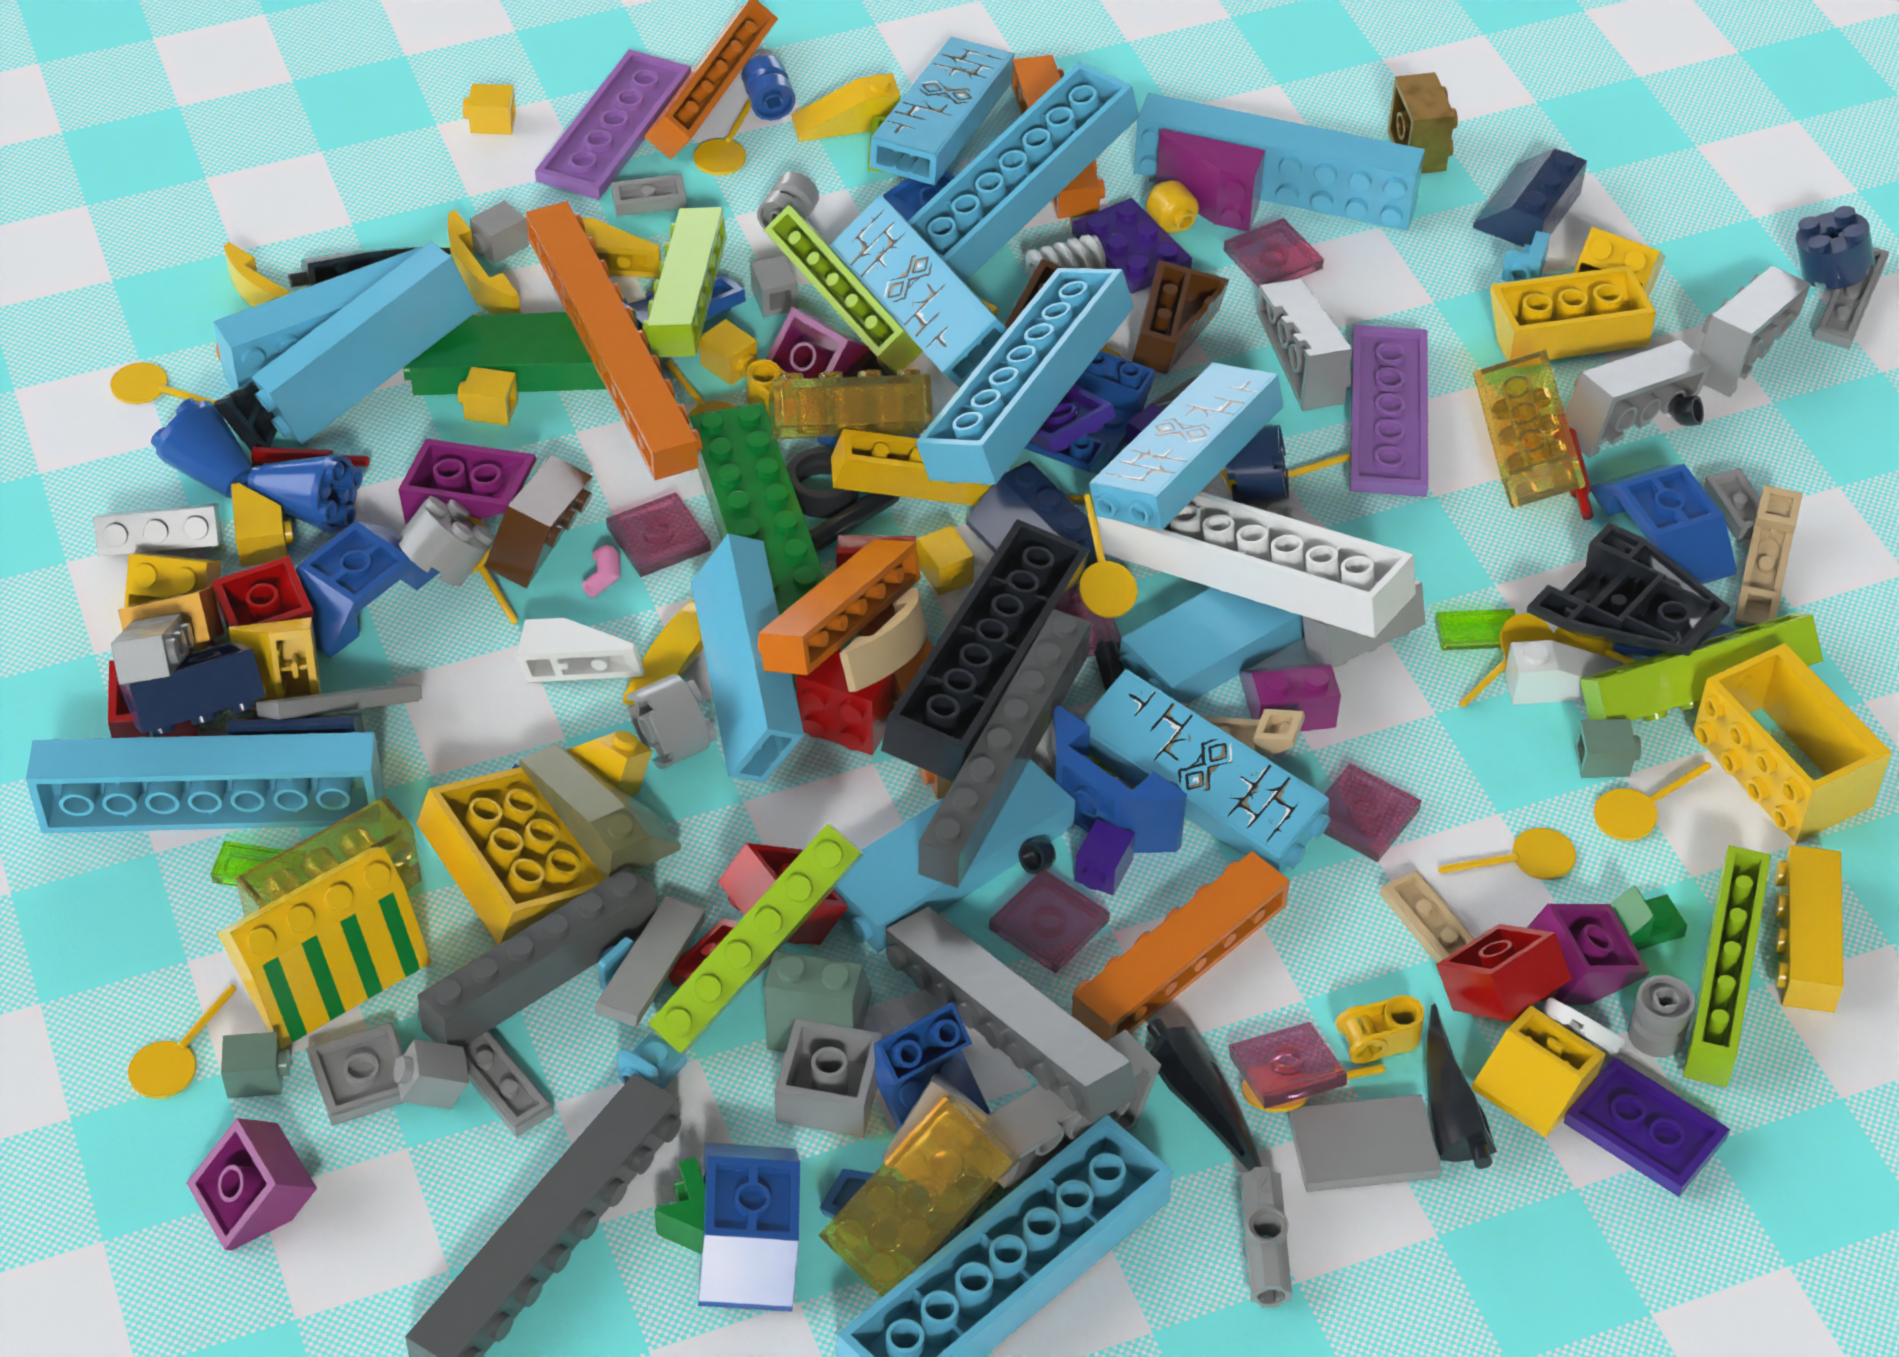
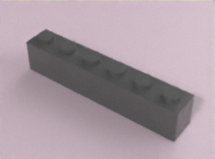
(536, 960)

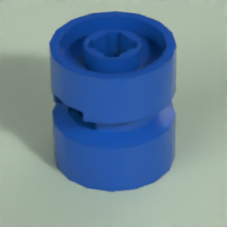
(768, 87)

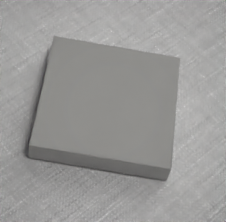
(357, 1072)

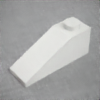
(572, 651)
(1550, 671)

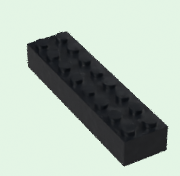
(983, 649)

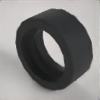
(817, 502)

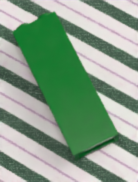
(535, 346)

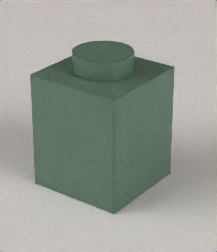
(1606, 748)
(253, 1064)

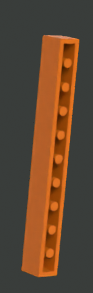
(613, 342)

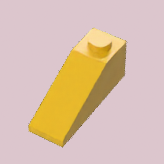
(848, 108)
(623, 251)

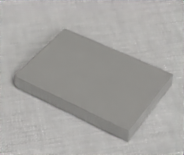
(1364, 1143)

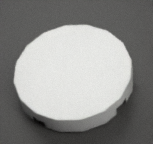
(1584, 1027)

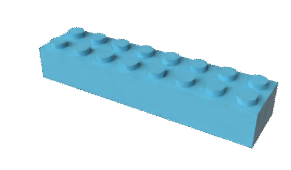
(1302, 162)
(1025, 168)
(1025, 376)
(202, 781)
(1018, 1252)

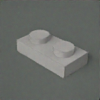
(648, 195)
(1735, 499)

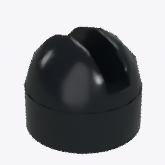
(1688, 411)
(1036, 855)

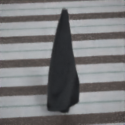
(330, 266)
(1201, 1086)
(1456, 1116)

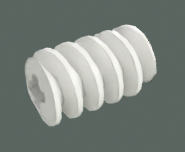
(1074, 254)

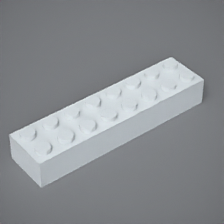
(1273, 562)

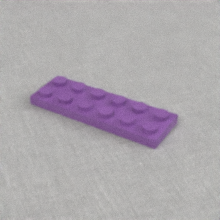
(612, 124)
(1389, 411)

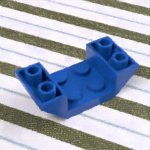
(1127, 389)
(1674, 518)
(349, 576)
(1150, 810)
(913, 1055)
(750, 1227)

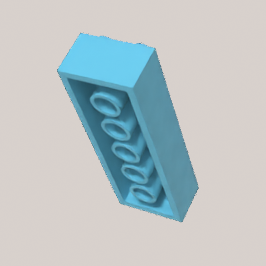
(264, 332)

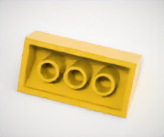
(1572, 314)

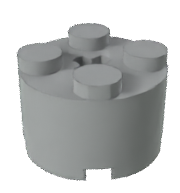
(445, 540)
(671, 720)

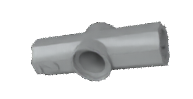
(1266, 1256)

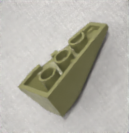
(598, 814)

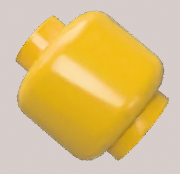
(1172, 206)

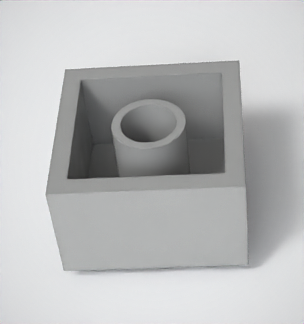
(827, 1078)

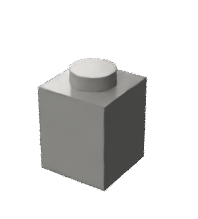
(499, 232)
(774, 285)
(431, 1074)

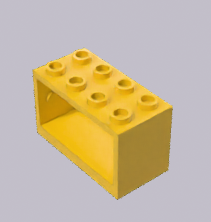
(1813, 720)

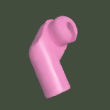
(607, 571)

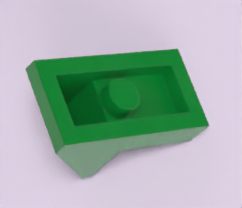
(1648, 920)
(684, 1220)

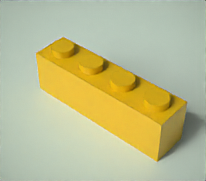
(893, 468)
(1809, 928)

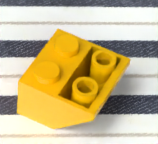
(1608, 250)
(165, 575)
(283, 656)
(1538, 1071)

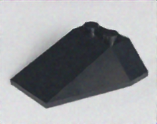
(1632, 598)

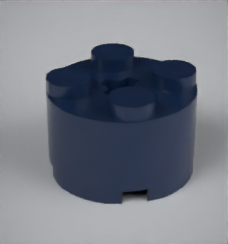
(1835, 248)
(1260, 469)

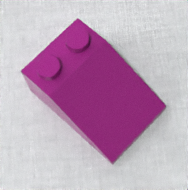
(1217, 173)
(472, 475)

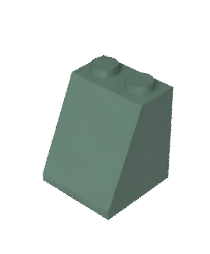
(812, 991)

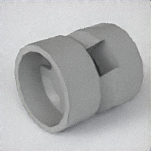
(791, 190)
(1661, 1016)

